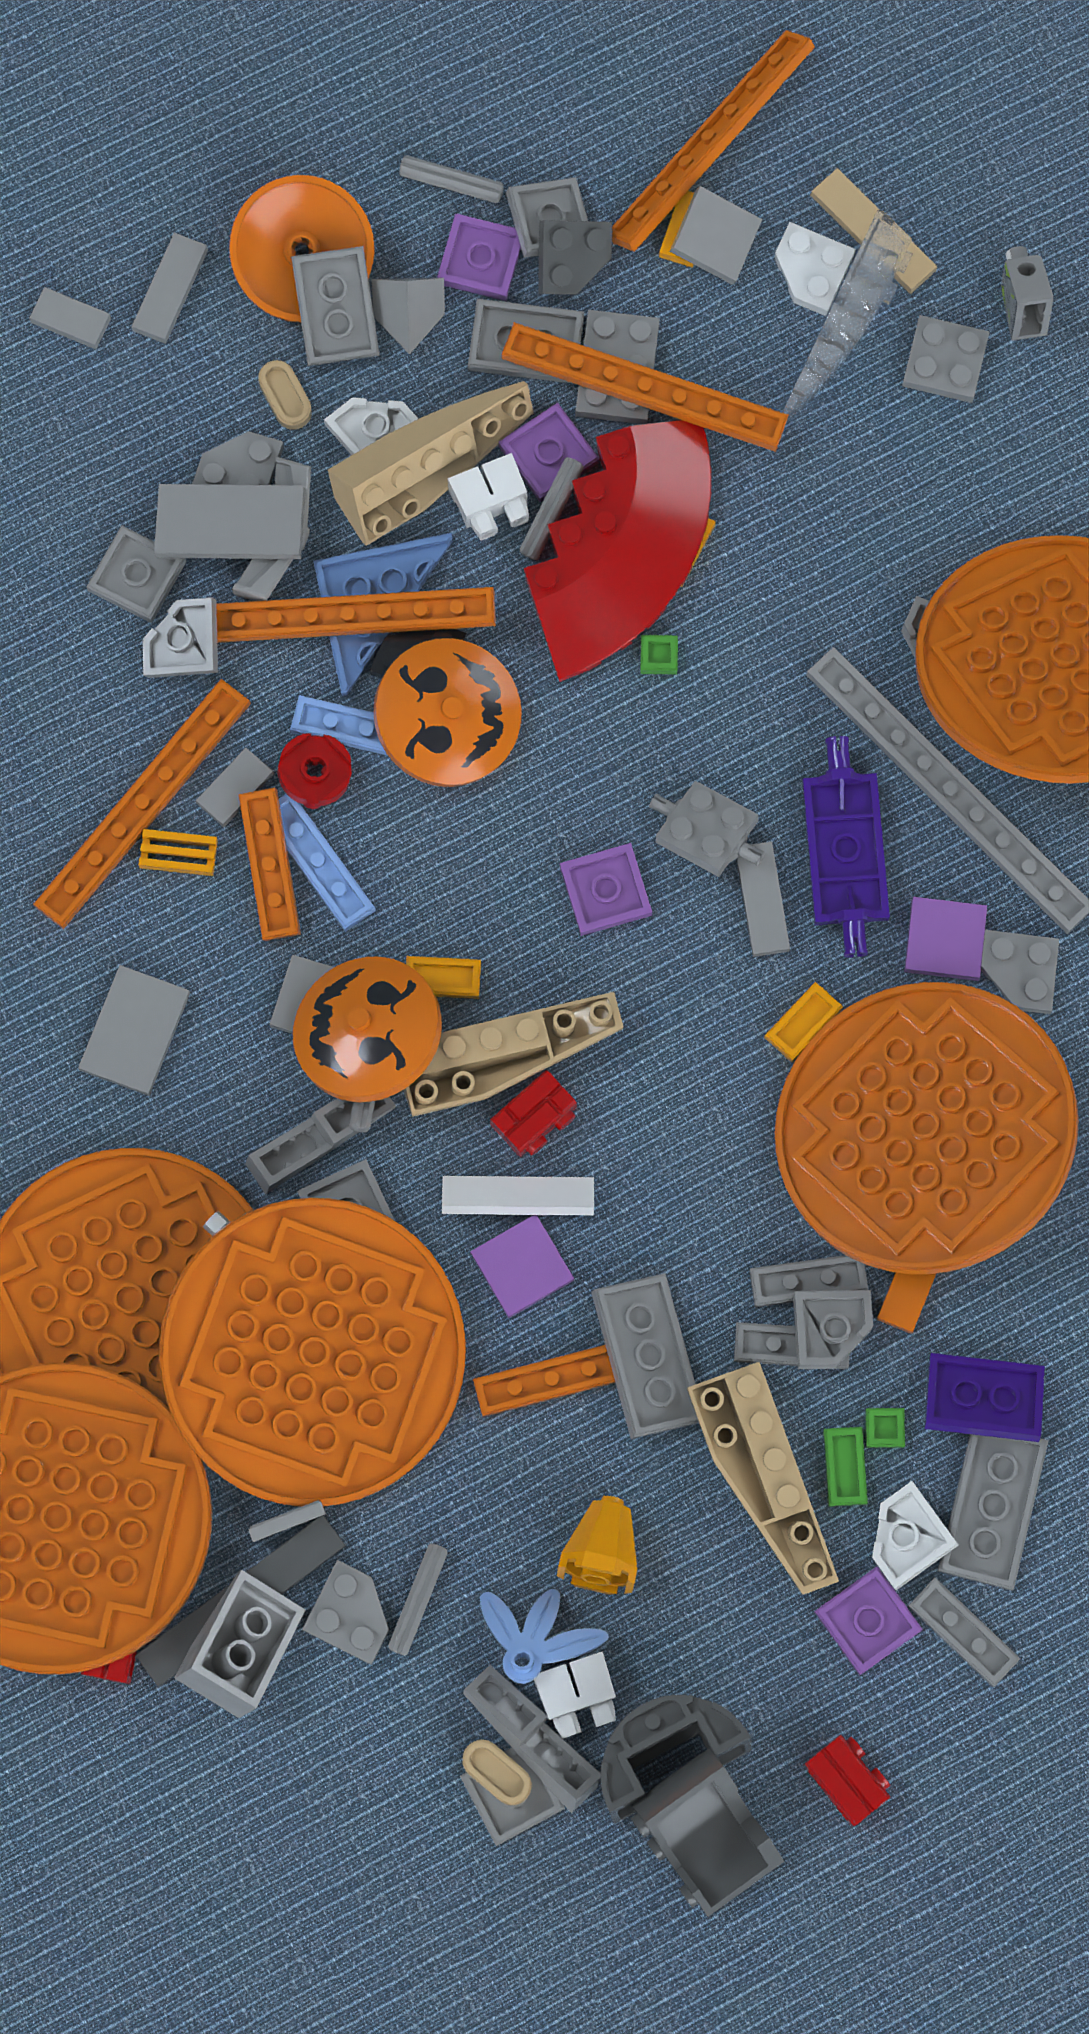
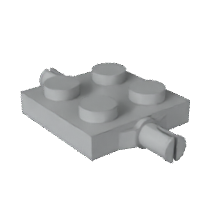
(707, 828)

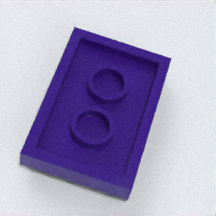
(984, 1397)

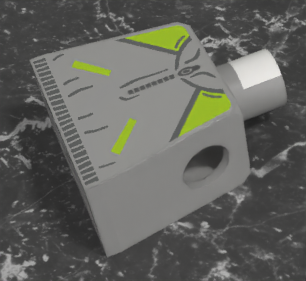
(1026, 294)

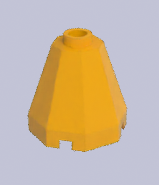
(602, 1549)

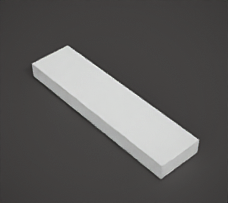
(518, 1195)

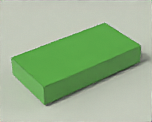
(845, 1466)

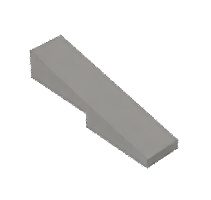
(307, 1143)
(525, 1730)

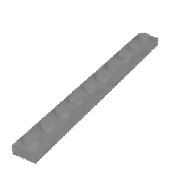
(950, 790)

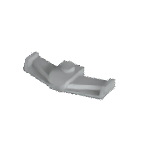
(264, 574)

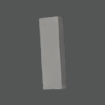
(169, 288)
(763, 903)
(778, 1282)
(768, 1344)
(964, 1632)

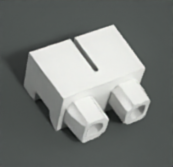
(480, 506)
(593, 1687)

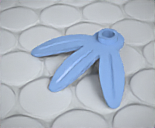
(531, 1642)

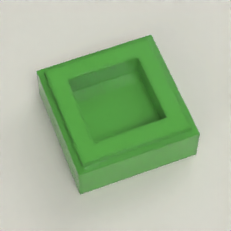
(659, 654)
(885, 1427)

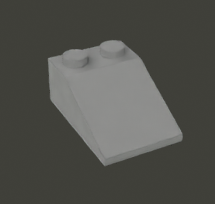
(240, 1645)

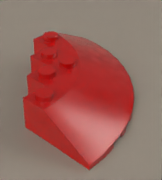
(626, 546)

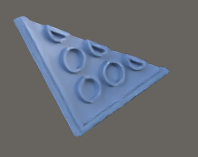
(374, 571)

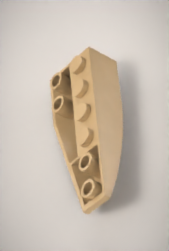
(412, 464)
(502, 1052)
(761, 1470)

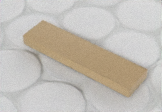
(855, 214)

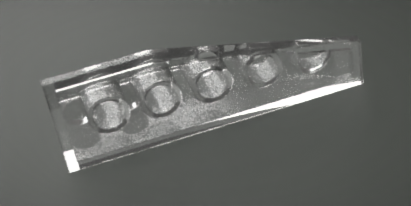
(855, 307)

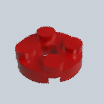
(308, 789)

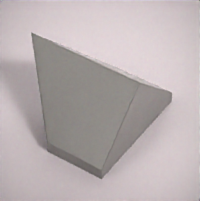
(408, 307)

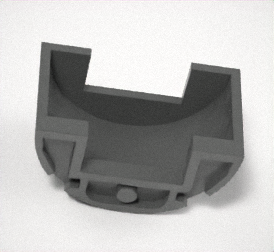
(657, 1729)
(705, 1833)

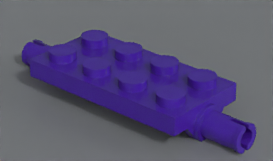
(845, 848)

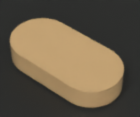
(285, 394)
(497, 1772)

